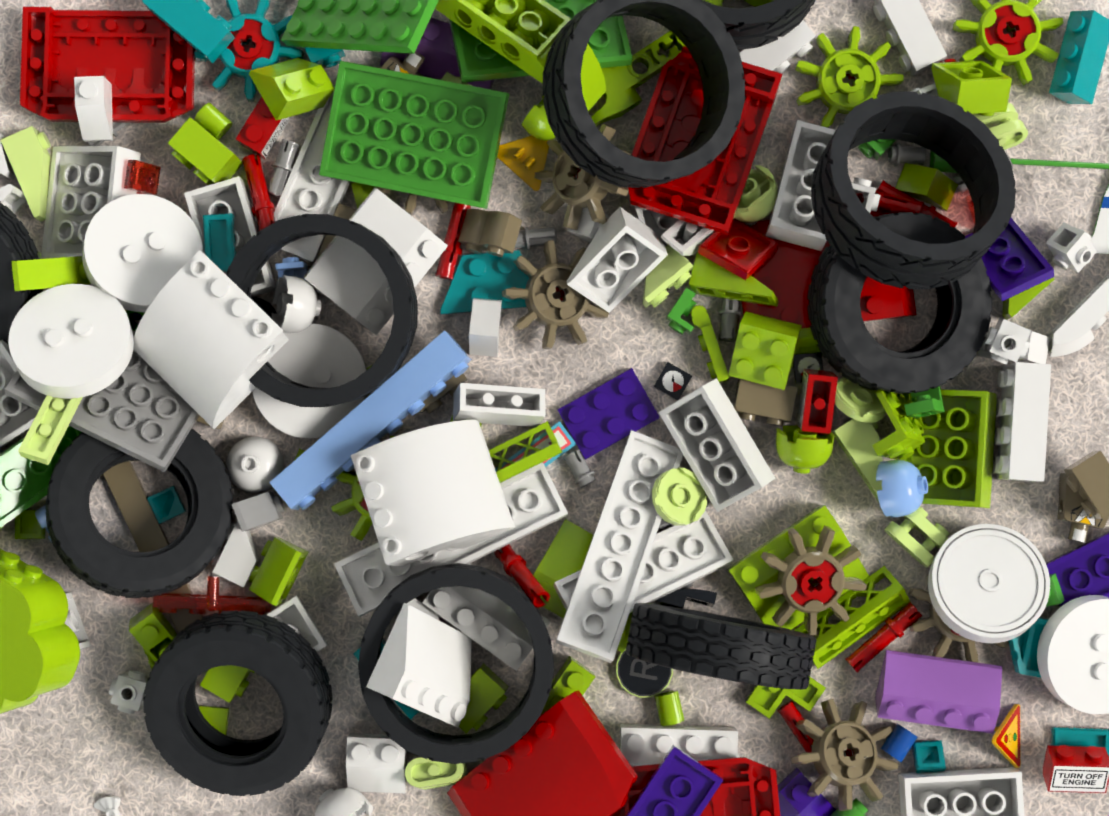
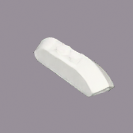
(1075, 329)

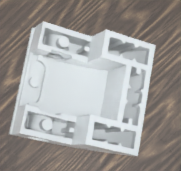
(206, 338)
(432, 491)

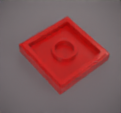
(740, 250)

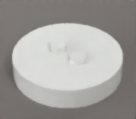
(138, 248)
(71, 341)
(315, 359)
(988, 583)
(1076, 654)

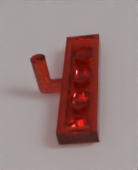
(212, 601)

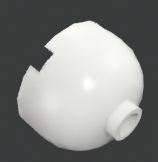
(295, 304)
(254, 464)
(343, 803)

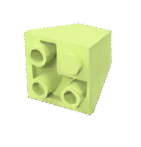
(669, 273)

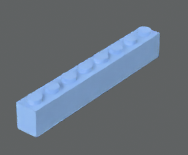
(371, 420)

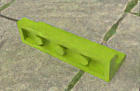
(527, 461)
(836, 638)

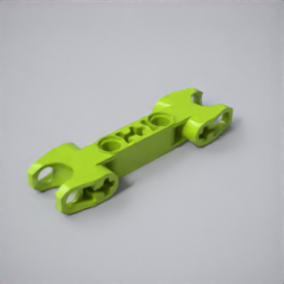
(623, 80)

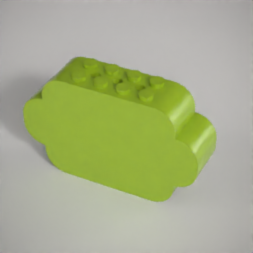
(35, 642)

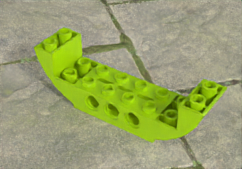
(523, 35)

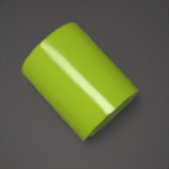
(213, 121)
(669, 708)

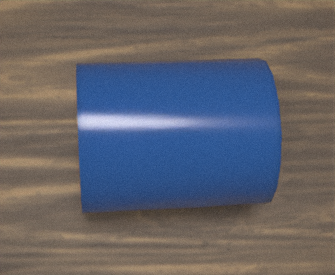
(899, 742)

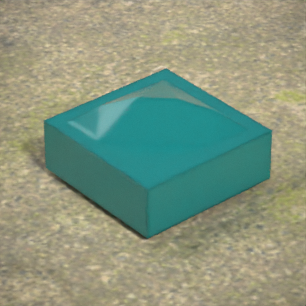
(166, 504)
(928, 756)

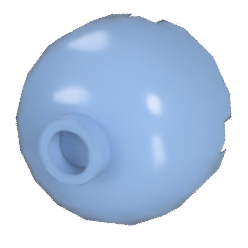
(901, 488)

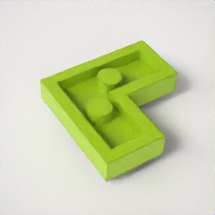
(769, 698)

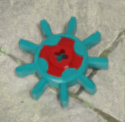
(266, 42)

